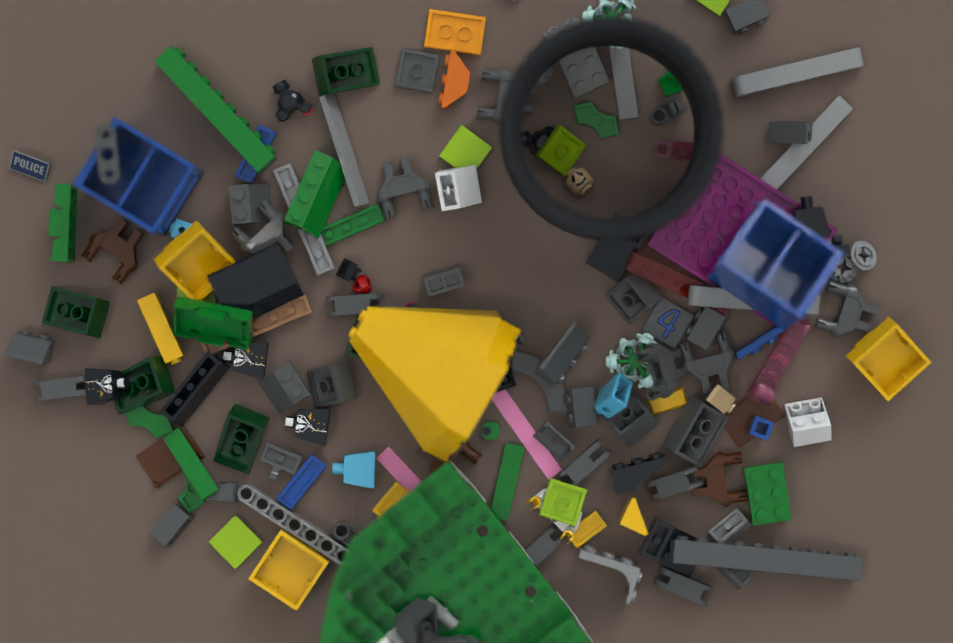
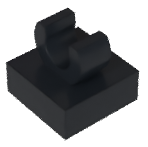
(837, 242)
(347, 270)

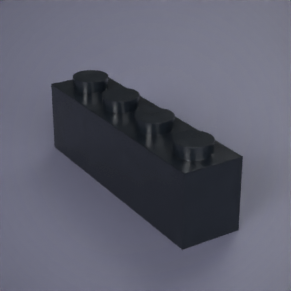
(195, 388)

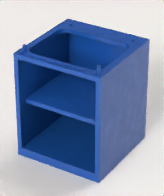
(151, 180)
(775, 265)

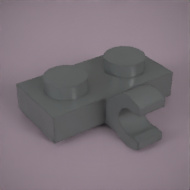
(280, 459)

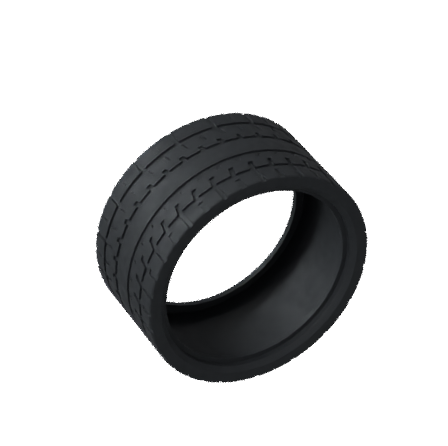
(686, 69)

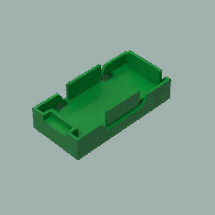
(63, 223)
(213, 323)

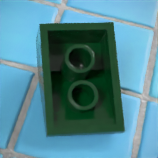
(345, 71)
(76, 312)
(148, 384)
(241, 438)

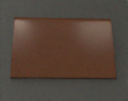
(742, 414)
(160, 461)

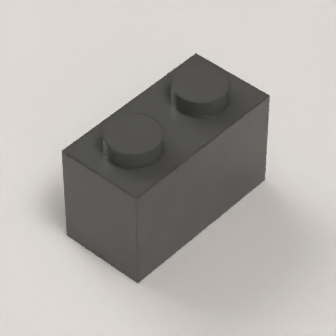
(747, 14)
(705, 327)
(580, 407)

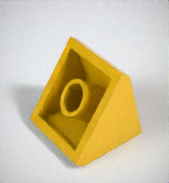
(631, 517)

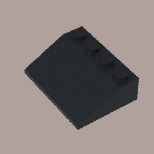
(257, 282)

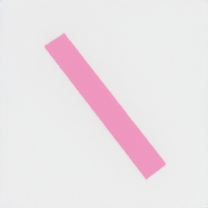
(525, 433)
(398, 469)

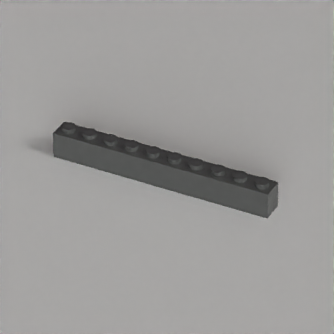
(765, 559)

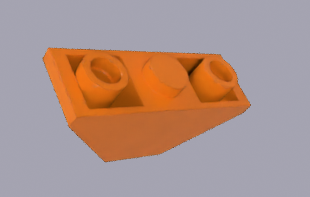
(455, 81)

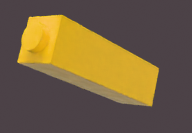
(161, 328)

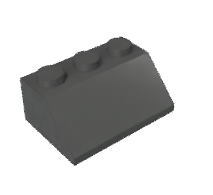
(562, 355)
(695, 431)

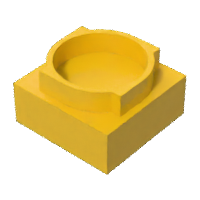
(191, 259)
(888, 358)
(289, 569)

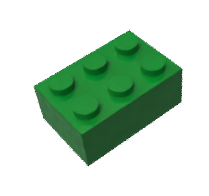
(766, 493)

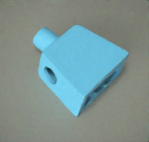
(613, 396)
(357, 469)

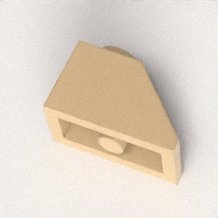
(721, 400)

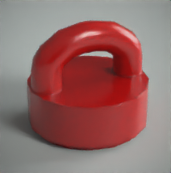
(365, 284)

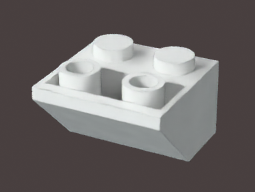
(458, 187)
(808, 422)

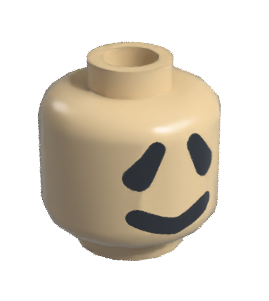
(579, 181)

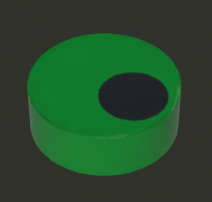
(490, 430)

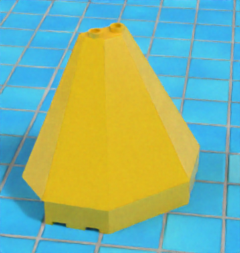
(435, 367)

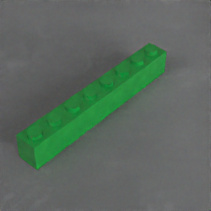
(215, 109)

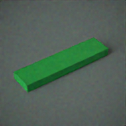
(352, 224)
(191, 464)
(507, 480)

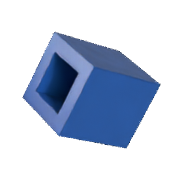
(760, 427)

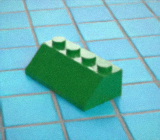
(315, 195)

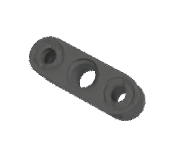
(102, 144)
(352, 303)
(59, 388)
(585, 463)
(674, 483)
(544, 545)
(683, 585)

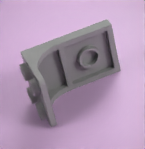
(582, 68)
(624, 564)

